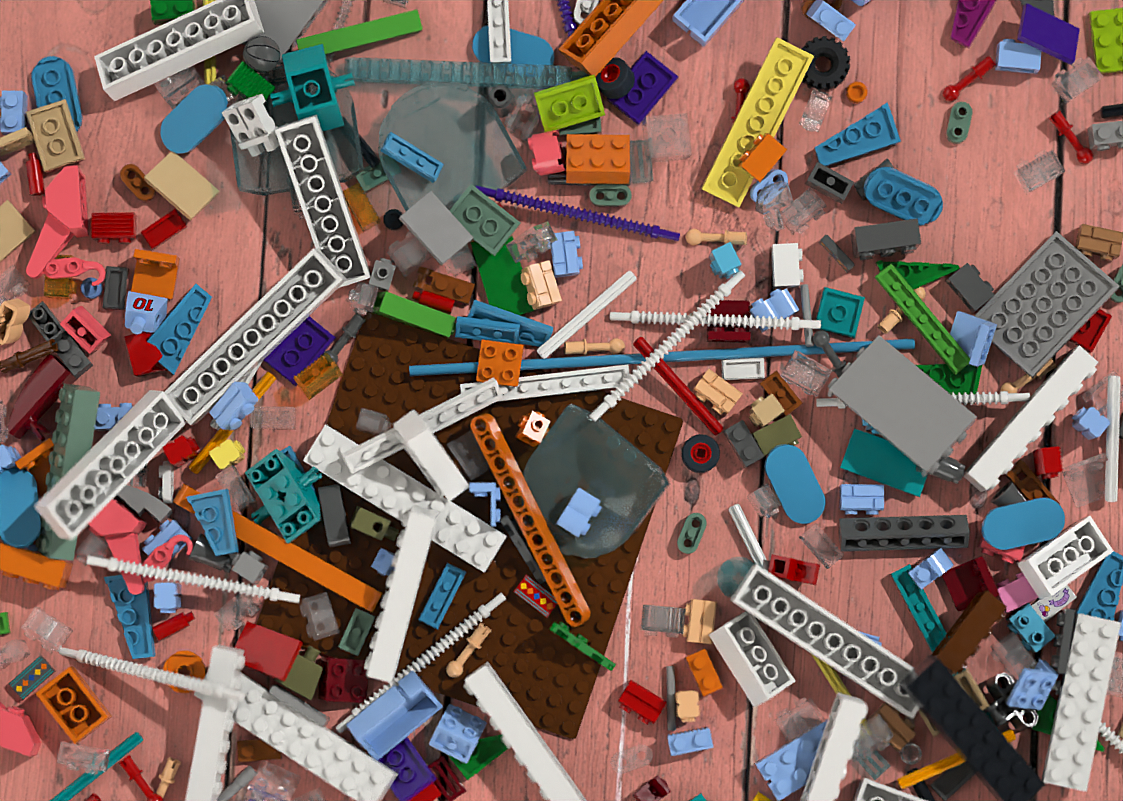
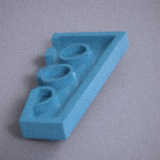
(867, 135)
(179, 327)
(530, 332)
(1104, 589)
(134, 615)

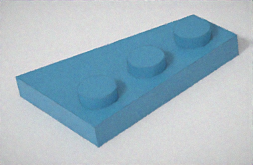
(216, 518)

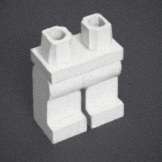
(252, 125)

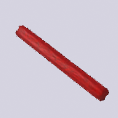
(680, 388)

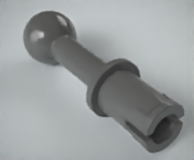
(349, 331)
(822, 339)

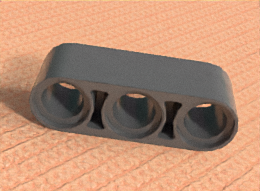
(334, 515)

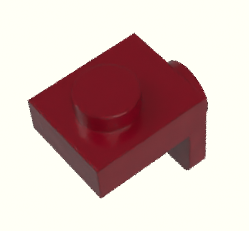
(653, 790)

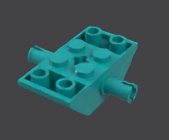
(307, 68)
(285, 494)

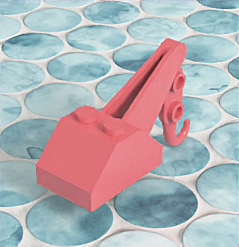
(66, 218)
(121, 531)
(18, 731)

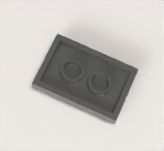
(1063, 640)

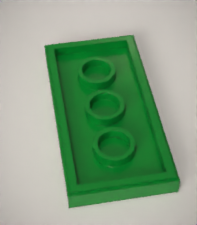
(502, 279)

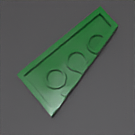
(964, 381)

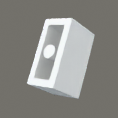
(786, 265)

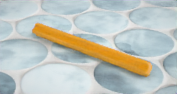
(222, 435)
(939, 766)

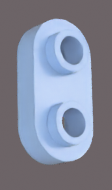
(767, 180)

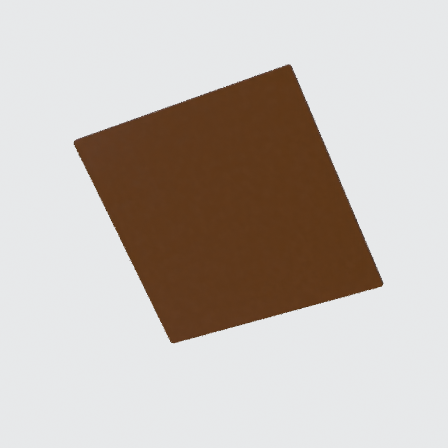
(535, 664)

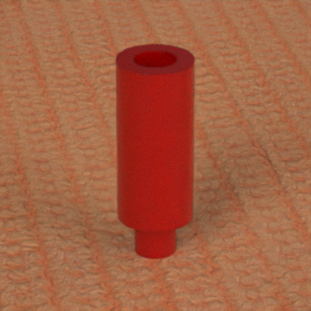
(35, 175)
(434, 301)
(173, 625)

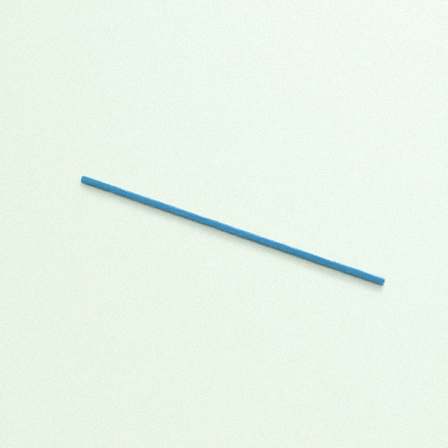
(676, 356)

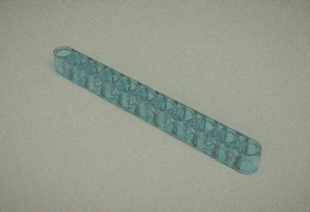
(465, 73)

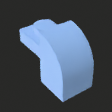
(383, 562)
(930, 568)

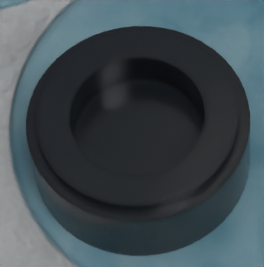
(392, 220)

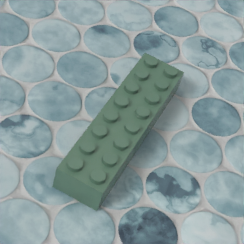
(71, 443)

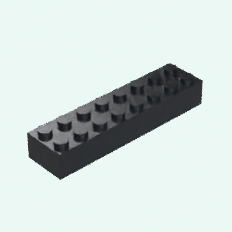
(970, 732)

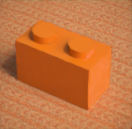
(761, 156)
(703, 672)

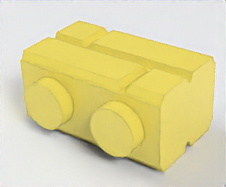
(228, 454)

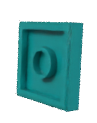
(840, 312)

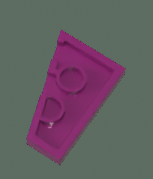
(969, 19)

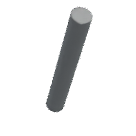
(806, 311)
(671, 705)

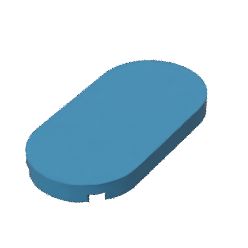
(524, 48)
(55, 81)
(193, 118)
(903, 195)
(795, 483)
(18, 517)
(1023, 523)

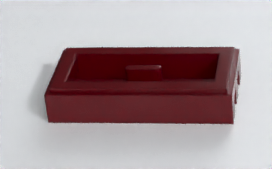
(456, 794)

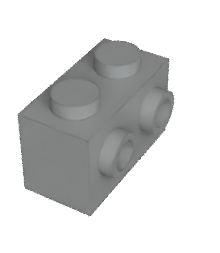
(1106, 135)
(250, 566)

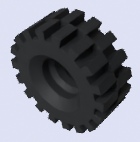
(839, 63)

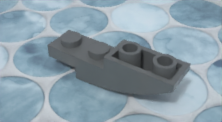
(68, 348)

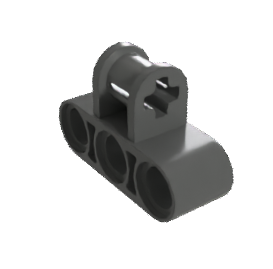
(1000, 711)

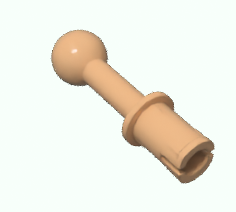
(695, 237)
(895, 315)
(615, 346)
(1013, 387)
(455, 668)
(168, 775)

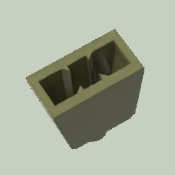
(364, 520)
(304, 674)

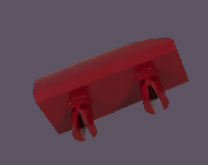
(38, 396)

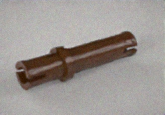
(20, 359)

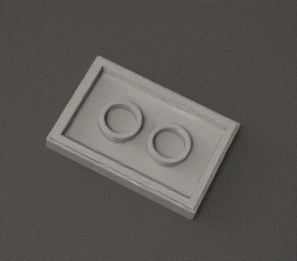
(436, 228)
(299, 705)

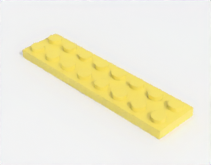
(759, 114)

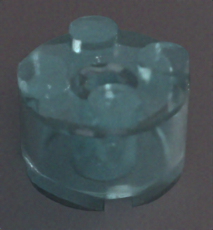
(729, 569)

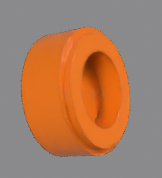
(856, 92)

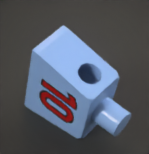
(144, 312)

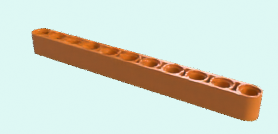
(539, 524)
(294, 556)

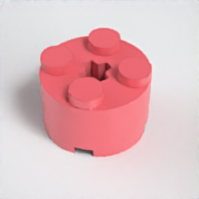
(548, 153)

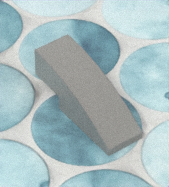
(142, 501)

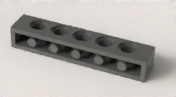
(903, 533)

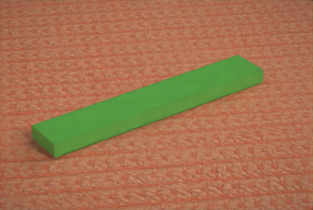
(364, 33)
(923, 319)

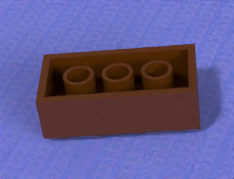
(968, 631)

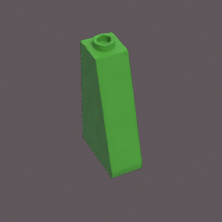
(414, 314)

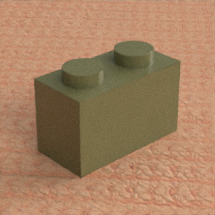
(780, 432)

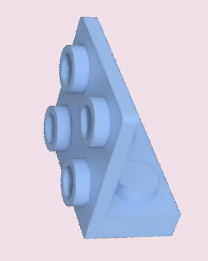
(973, 336)
(482, 490)
(1033, 686)
(457, 733)

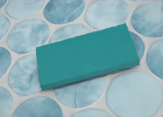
(882, 462)

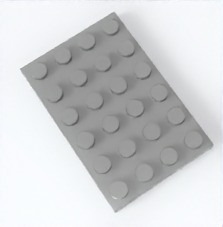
(1046, 303)

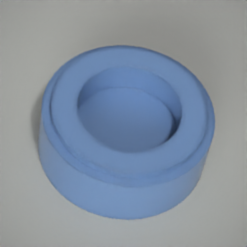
(90, 291)

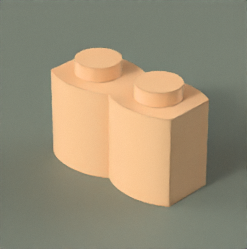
(12, 316)

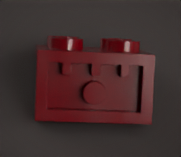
(730, 334)
(968, 580)
(343, 680)

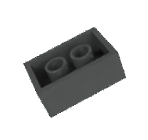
(885, 239)

